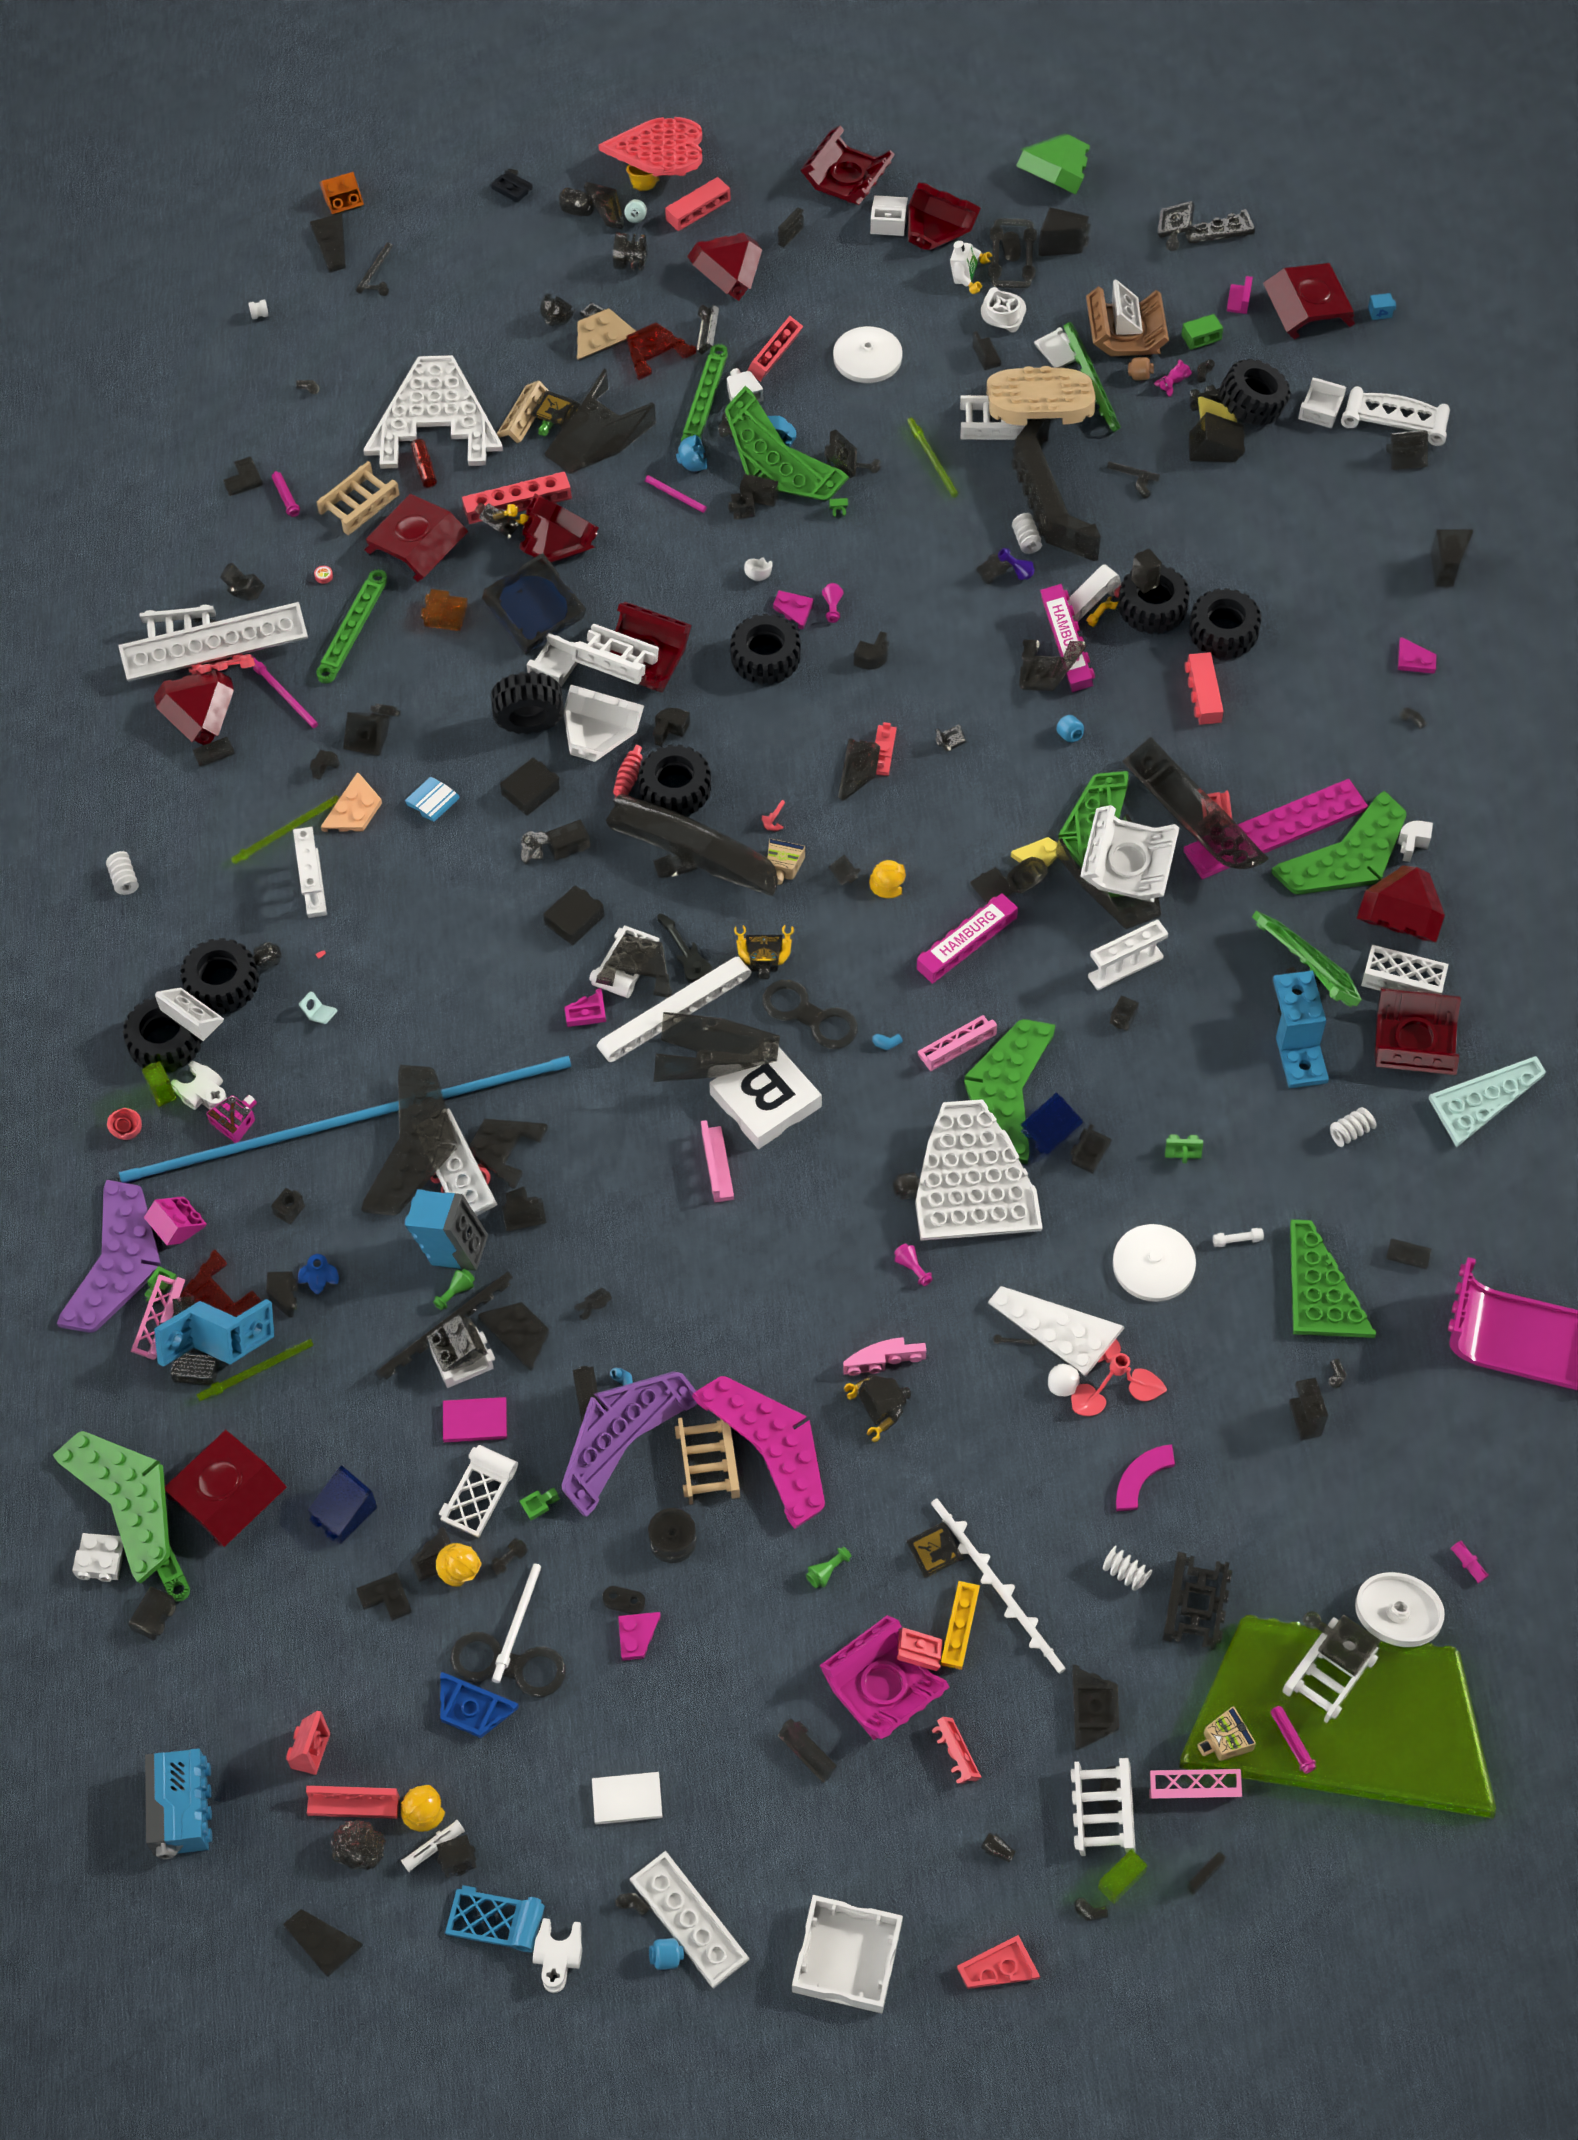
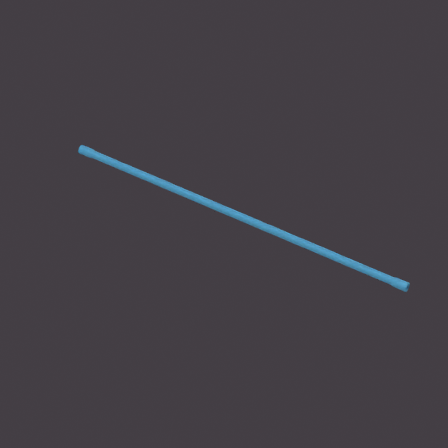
(138, 1173)

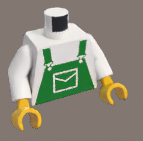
(964, 263)

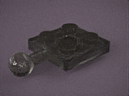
(1171, 227)
(1344, 1631)

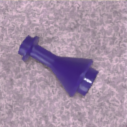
(1023, 568)

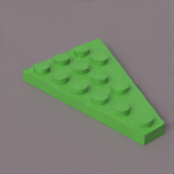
(1319, 1291)

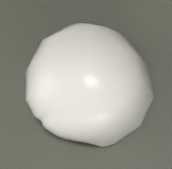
(758, 569)
(1063, 1380)

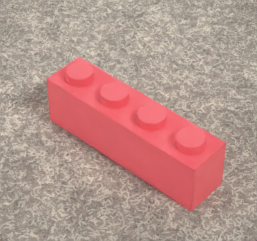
(697, 204)
(775, 348)
(1205, 688)

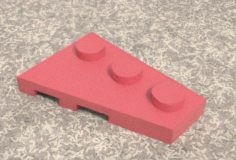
(999, 1965)

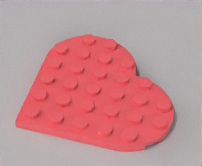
(659, 146)

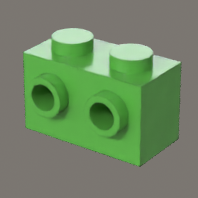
(1202, 331)

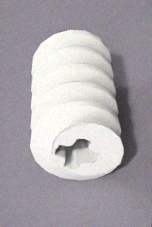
(1027, 533)
(122, 873)
(1351, 1126)
(1125, 1569)

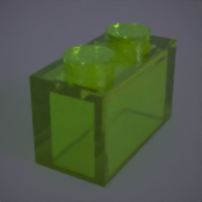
(158, 1083)
(1122, 1876)

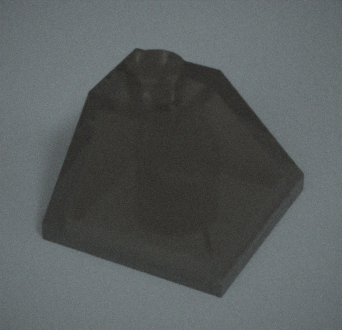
(366, 732)

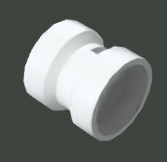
(258, 309)

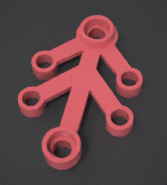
(244, 660)

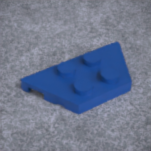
(471, 1706)

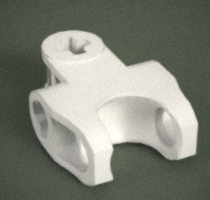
(202, 1089)
(557, 1955)

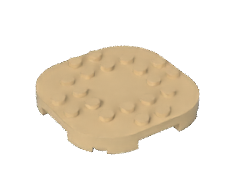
(1040, 394)

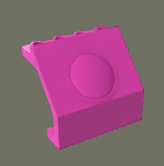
(876, 1684)

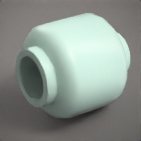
(636, 205)

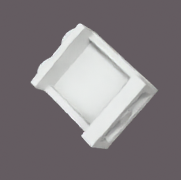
(1322, 402)
(554, 659)
(462, 1374)

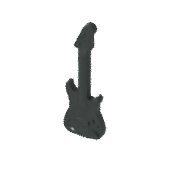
(693, 963)

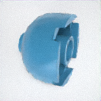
(691, 454)

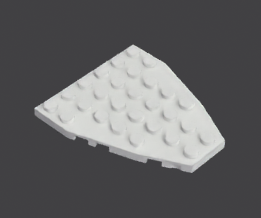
(973, 1178)

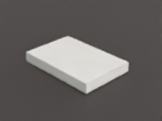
(627, 1798)

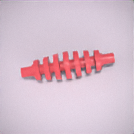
(628, 772)

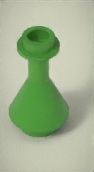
(461, 1282)
(820, 1573)

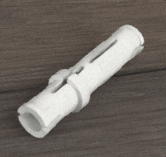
(430, 1846)

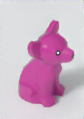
(1176, 375)

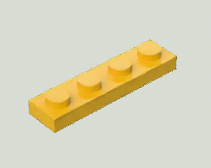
(960, 1625)

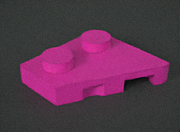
(793, 607)
(1415, 658)
(586, 1010)
(636, 1633)

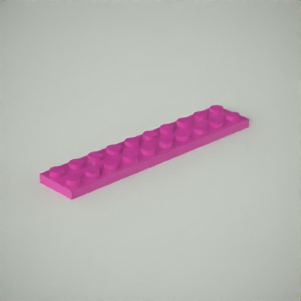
(1288, 823)

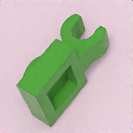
(164, 1287)
(536, 1504)

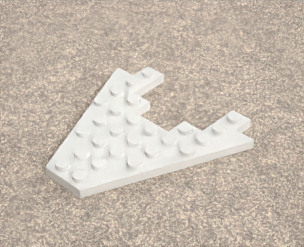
(433, 396)

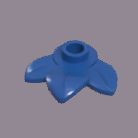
(318, 1276)

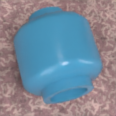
(1070, 728)
(665, 1953)

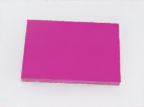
(474, 1419)

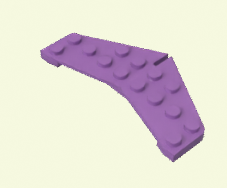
(120, 1269)
(608, 1432)

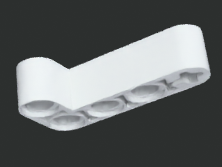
(1100, 583)

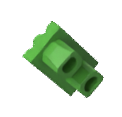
(1183, 1148)

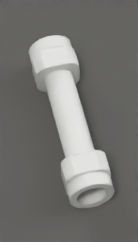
(1255, 1235)

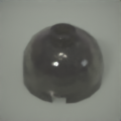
(555, 310)

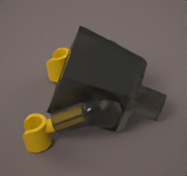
(500, 518)
(881, 1399)

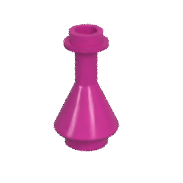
(832, 594)
(907, 1257)

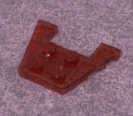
(652, 342)
(209, 1292)

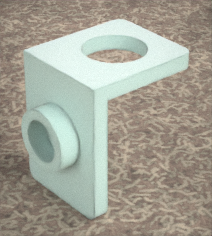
(319, 1013)

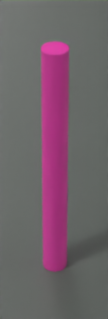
(675, 494)

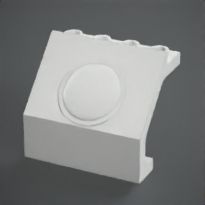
(1128, 856)

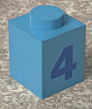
(1381, 306)

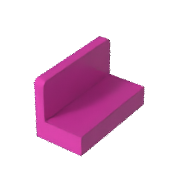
(1239, 297)

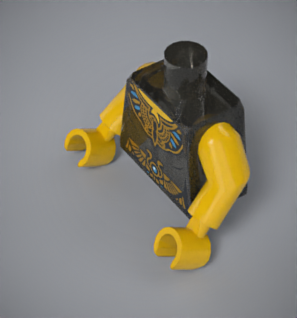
(764, 952)

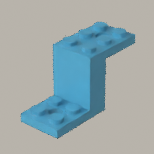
(1300, 1029)
(214, 1332)

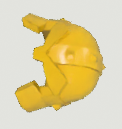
(641, 179)
(887, 878)
(457, 1564)
(422, 1808)

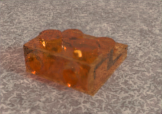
(443, 610)

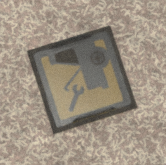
(554, 408)
(934, 1549)

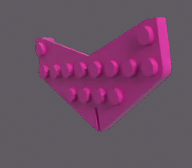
(770, 1429)

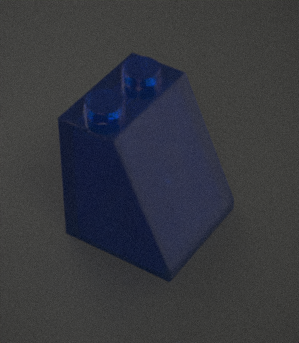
(1052, 1124)
(342, 1505)

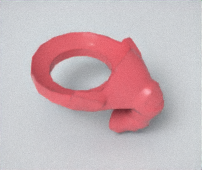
(768, 821)

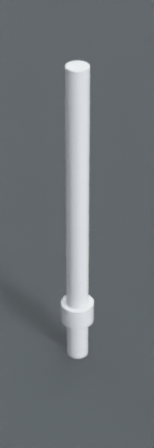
(503, 1659)

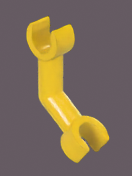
(1093, 618)

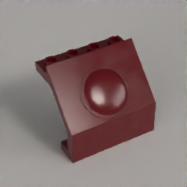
(843, 170)
(1308, 295)
(417, 534)
(658, 630)
(1417, 1031)
(225, 1487)

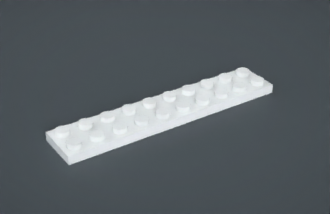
(213, 641)

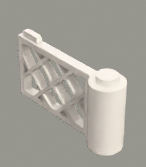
(623, 983)
(487, 1464)

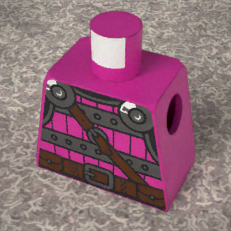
(233, 1117)

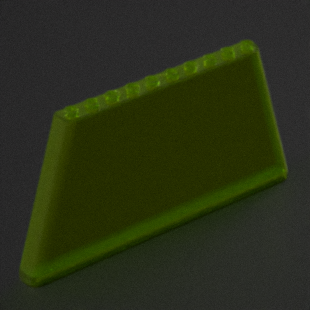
(1400, 1733)

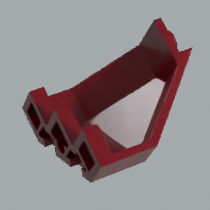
(938, 217)
(728, 262)
(555, 531)
(196, 704)
(1404, 904)

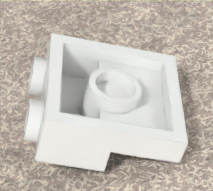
(99, 1557)

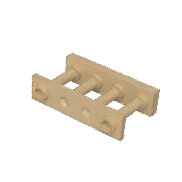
(364, 511)
(727, 1465)

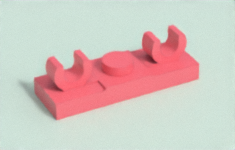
(885, 739)
(957, 1750)

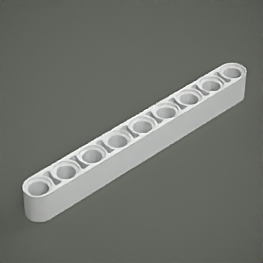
(683, 1002)

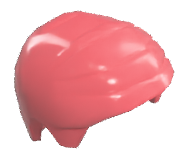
(124, 1124)

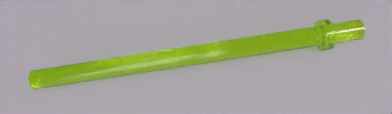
(245, 853)

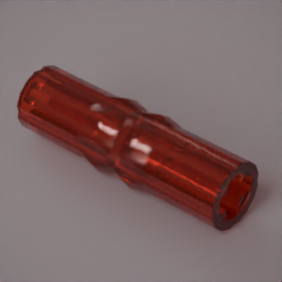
(423, 463)

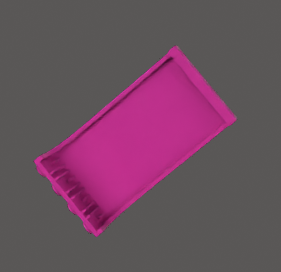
(1514, 1333)

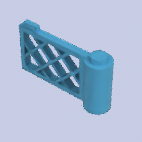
(524, 1921)

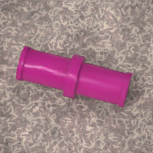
(1469, 1562)

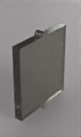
(991, 885)

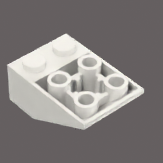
(888, 215)

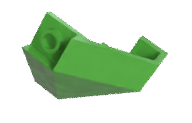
(1057, 161)

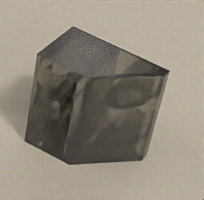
(456, 1343)

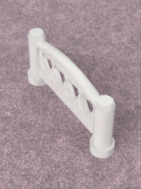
(1358, 410)

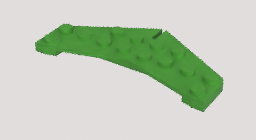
(765, 452)
(1101, 791)
(1355, 860)
(1328, 972)
(1004, 1072)
(133, 1489)

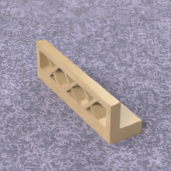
(520, 416)

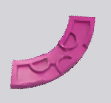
(1138, 1472)

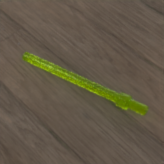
(918, 434)
(217, 1388)

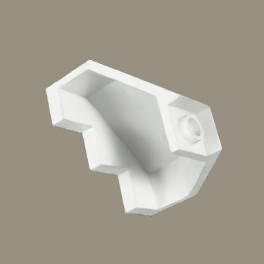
(598, 722)

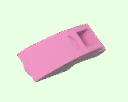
(873, 1358)

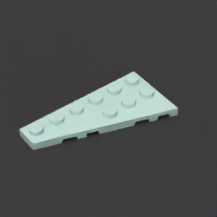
(1476, 1101)

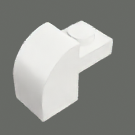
(1414, 835)

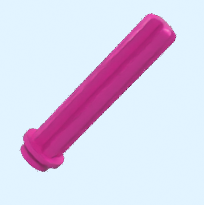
(292, 508)
(1306, 1763)

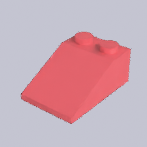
(309, 1744)

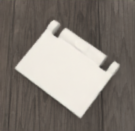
(1056, 348)

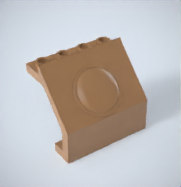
(1104, 333)

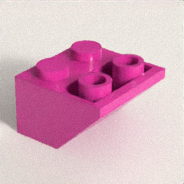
(174, 1219)

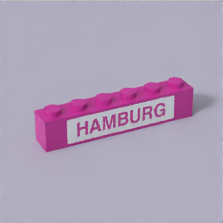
(1064, 631)
(966, 938)

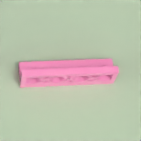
(958, 1045)
(717, 1163)
(166, 1314)
(1195, 1792)

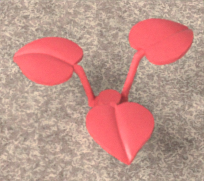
(1143, 1385)

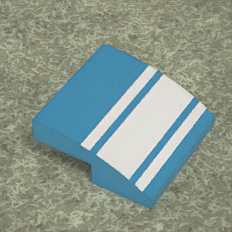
(432, 799)

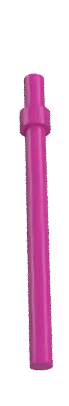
(261, 669)

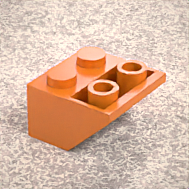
(341, 193)

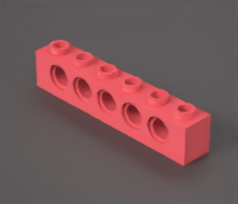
(552, 487)

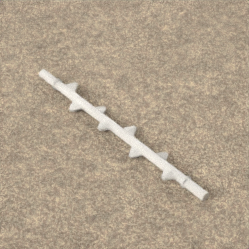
(1004, 1591)

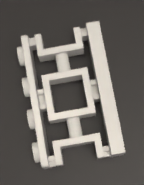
(598, 655)

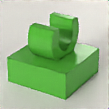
(840, 504)

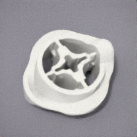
(1003, 309)

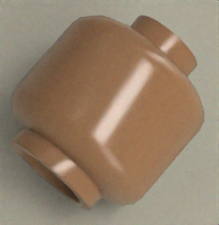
(1140, 368)

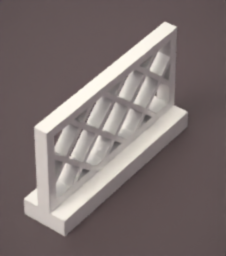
(1383, 979)

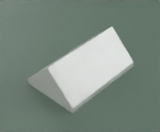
(1125, 310)
(188, 1012)

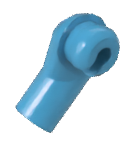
(885, 1042)
(621, 1376)

